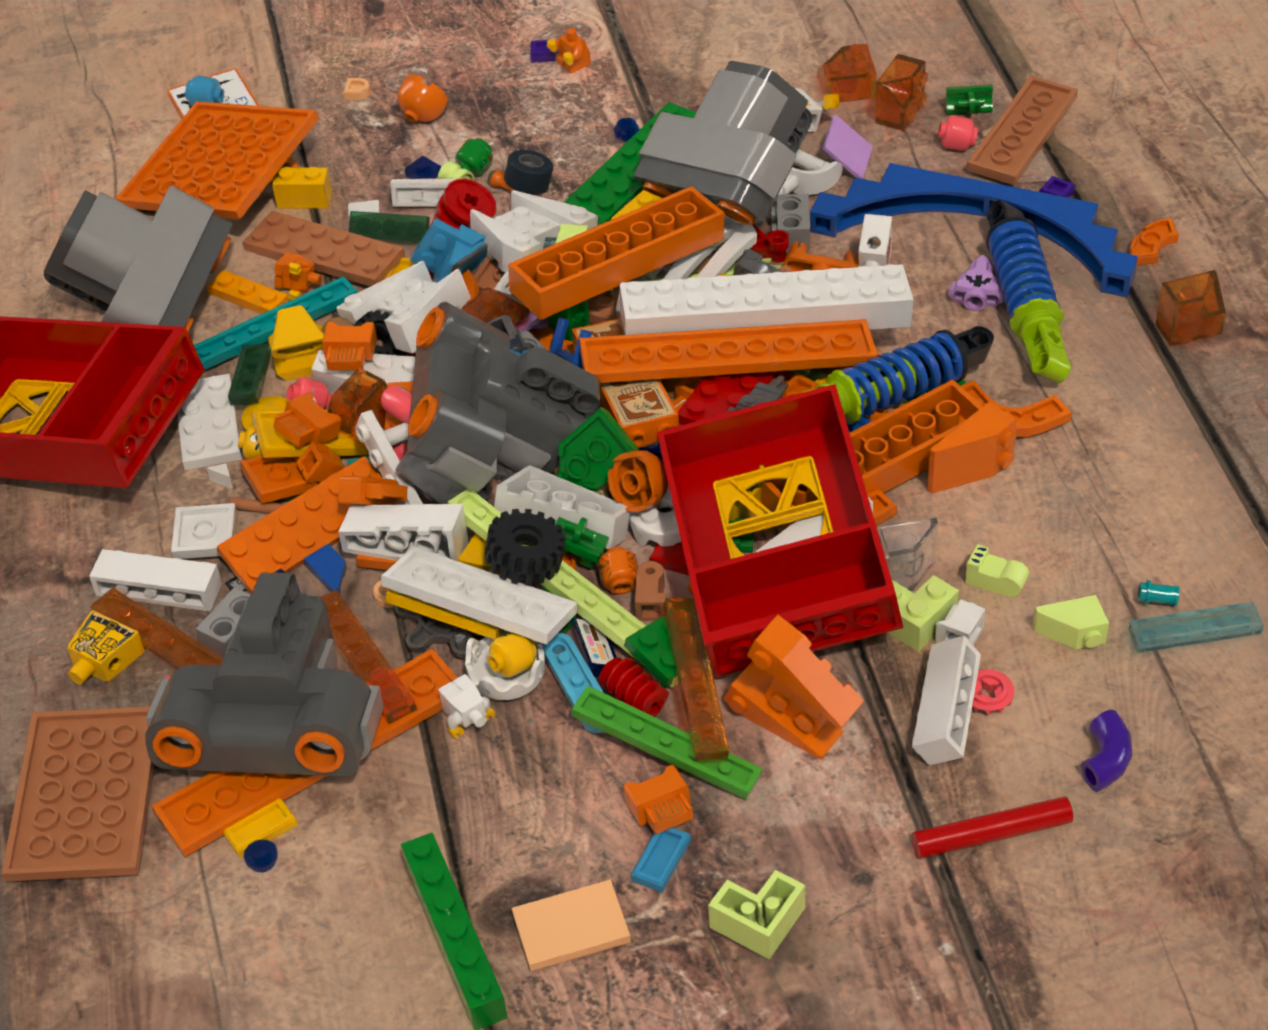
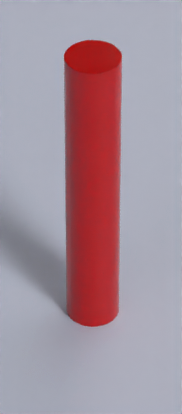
(992, 827)

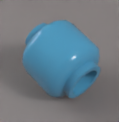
(204, 90)

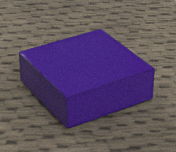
(540, 52)
(1058, 187)

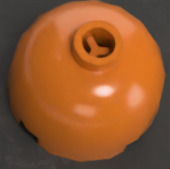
(421, 101)
(638, 480)

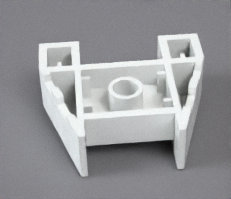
(526, 226)
(408, 299)

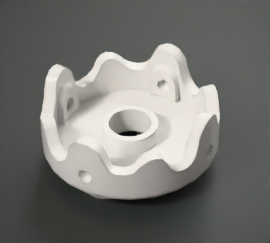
(656, 525)
(493, 684)

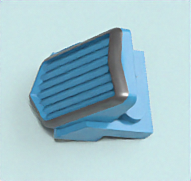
(450, 249)

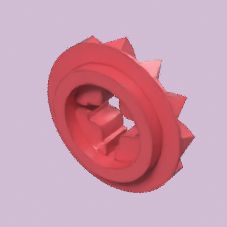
(992, 681)

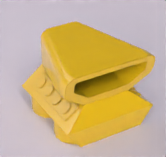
(295, 343)

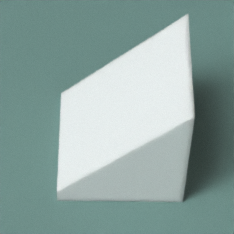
(220, 475)

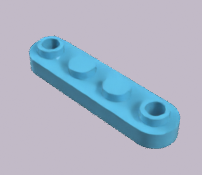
(570, 670)

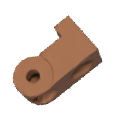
(649, 591)

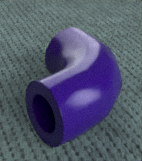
(1113, 751)

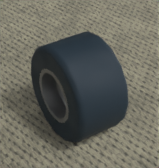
(528, 171)

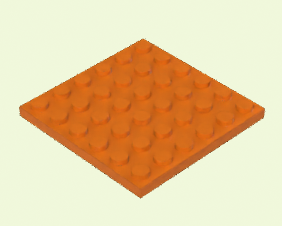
(220, 156)

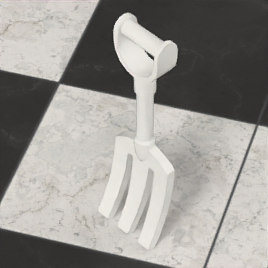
(815, 178)

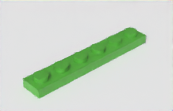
(663, 741)

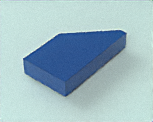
(327, 567)

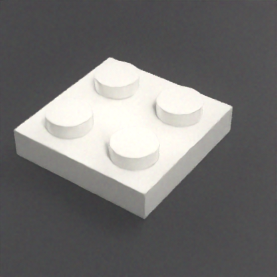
(202, 529)

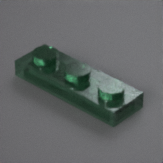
(389, 226)
(249, 374)

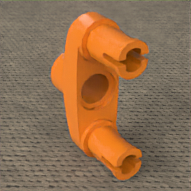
(799, 260)

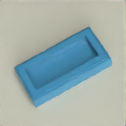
(661, 859)

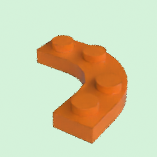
(1030, 419)

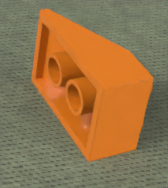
(973, 450)

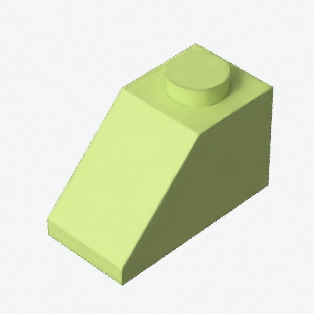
(1073, 622)

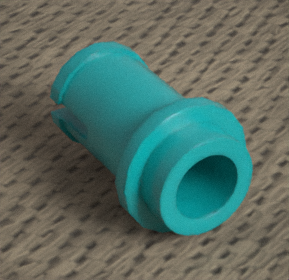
(1158, 593)

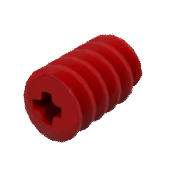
(633, 686)

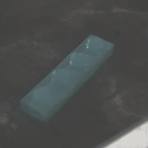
(1195, 627)

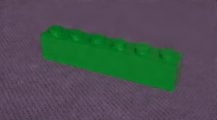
(454, 932)

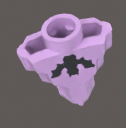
(977, 286)

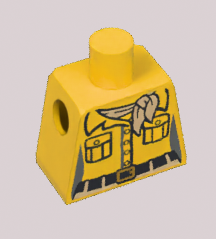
(102, 648)

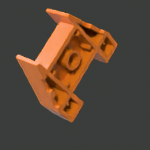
(792, 691)

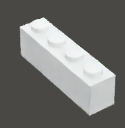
(157, 579)
(946, 701)

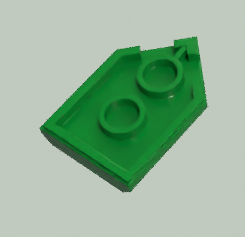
(591, 449)

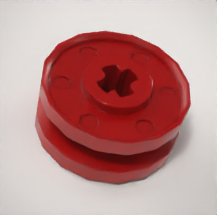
(462, 197)

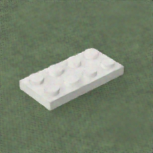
(208, 424)

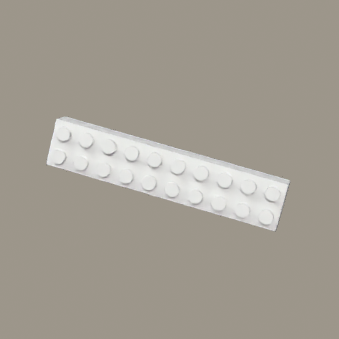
(768, 299)

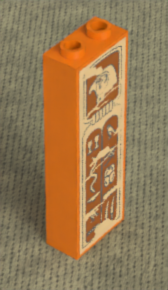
(637, 406)

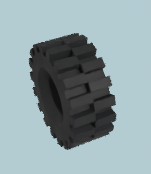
(521, 561)

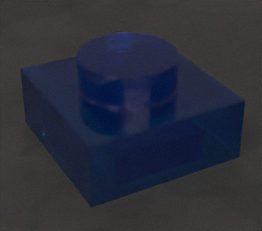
(422, 169)

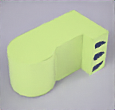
(995, 573)

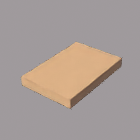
(570, 925)

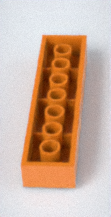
(615, 252)
(895, 444)

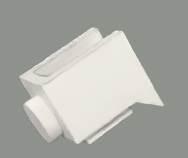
(963, 619)

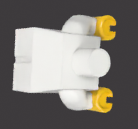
(464, 705)

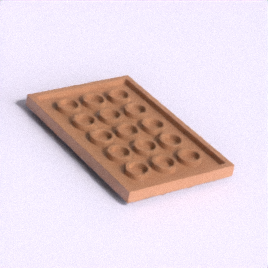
(81, 796)

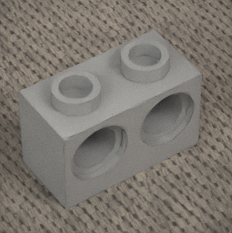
(792, 217)
(220, 624)

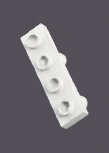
(381, 454)

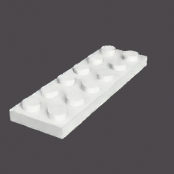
(479, 595)

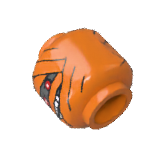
(618, 570)

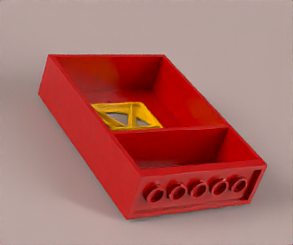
(119, 400)
(825, 585)

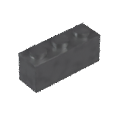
(434, 486)

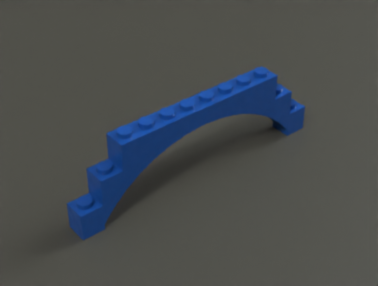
(916, 190)

